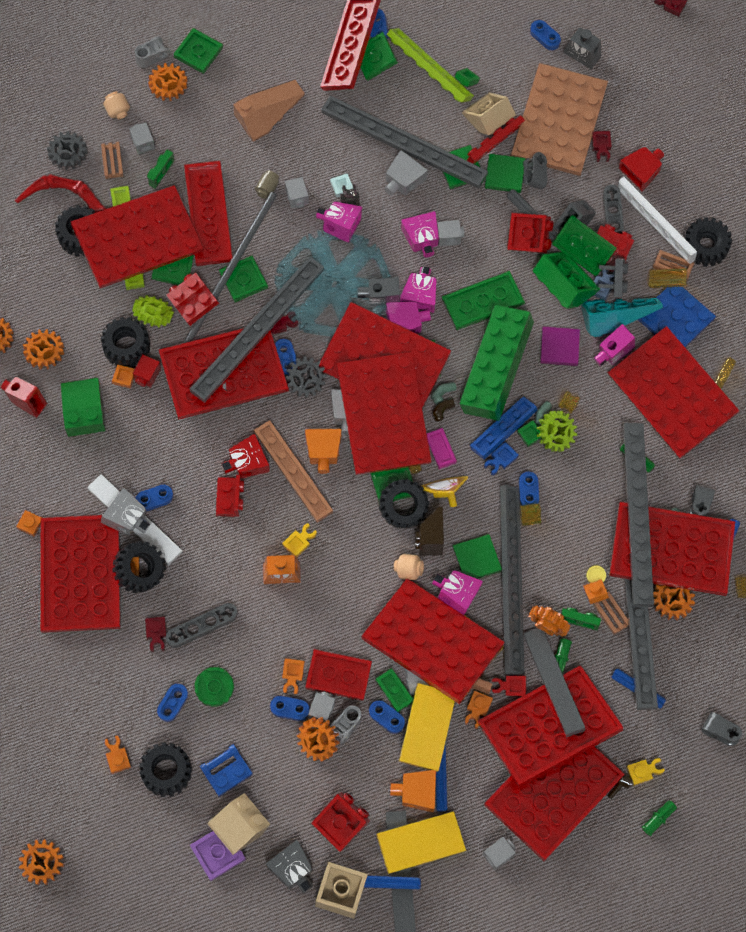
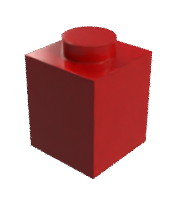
(146, 371)

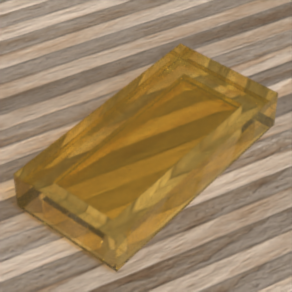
(668, 278)

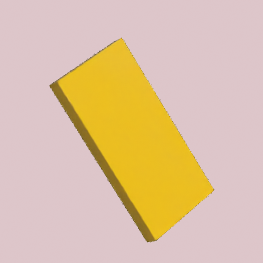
(427, 728)
(421, 842)

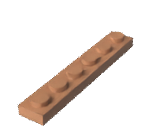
(293, 471)

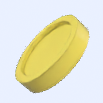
(596, 573)

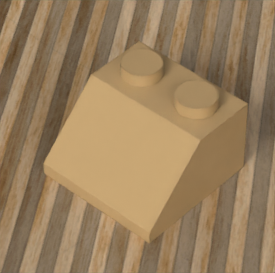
(489, 113)
(239, 824)
(341, 890)

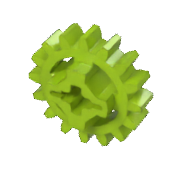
(152, 311)
(551, 427)

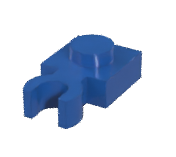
(501, 457)

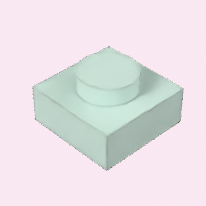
(338, 182)

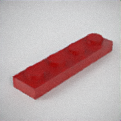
(499, 136)

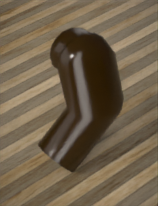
(440, 408)

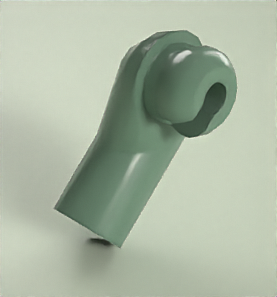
(437, 395)
(544, 409)

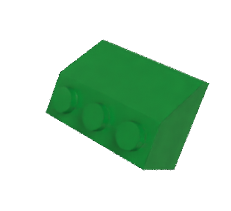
(565, 279)

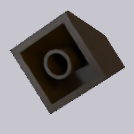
(431, 535)

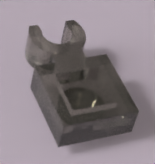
(350, 196)

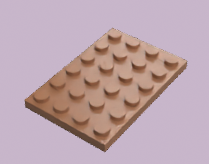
(560, 118)

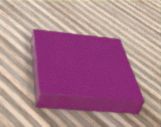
(560, 346)

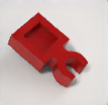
(514, 685)

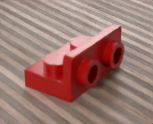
(228, 496)

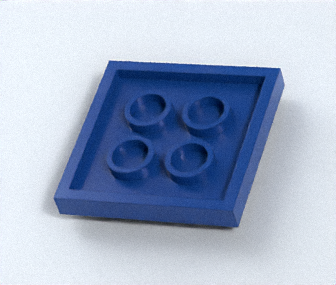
(680, 313)

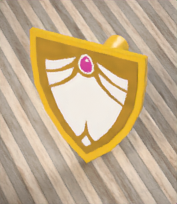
(445, 488)

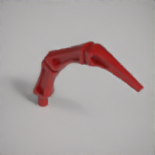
(77, 187)

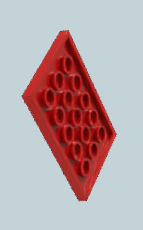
(137, 236)
(371, 336)
(253, 379)
(673, 392)
(383, 413)
(685, 550)
(77, 575)
(433, 641)
(530, 733)
(556, 802)

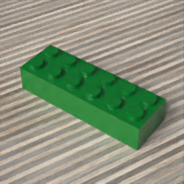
(496, 363)

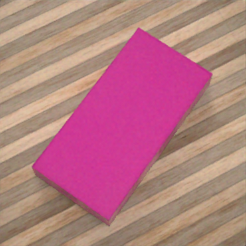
(441, 449)

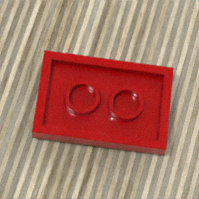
(338, 675)

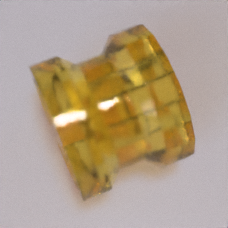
(569, 402)

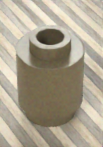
(267, 184)

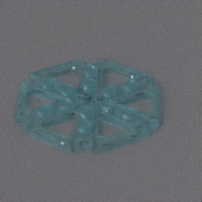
(323, 290)

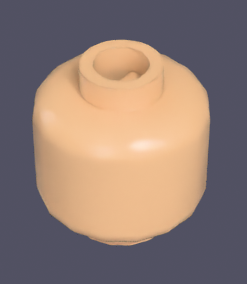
(116, 105)
(409, 567)

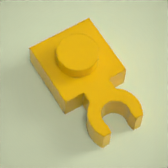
(297, 542)
(642, 772)

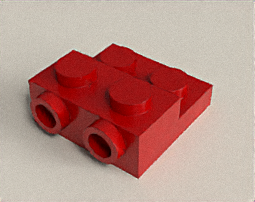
(530, 233)
(622, 242)
(192, 298)
(341, 821)

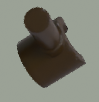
(624, 782)

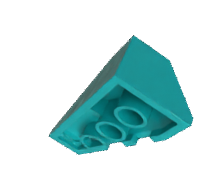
(607, 317)

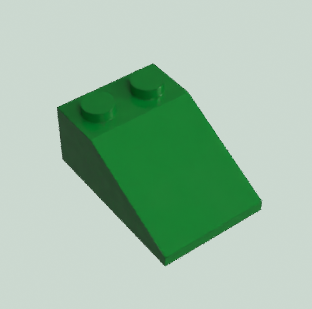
(82, 407)

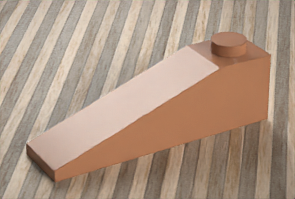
(264, 109)

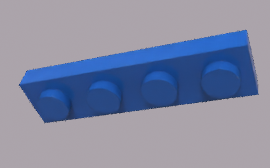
(502, 429)

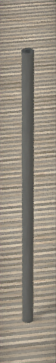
(234, 261)

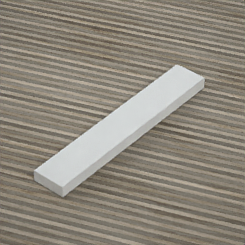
(657, 220)
(107, 493)

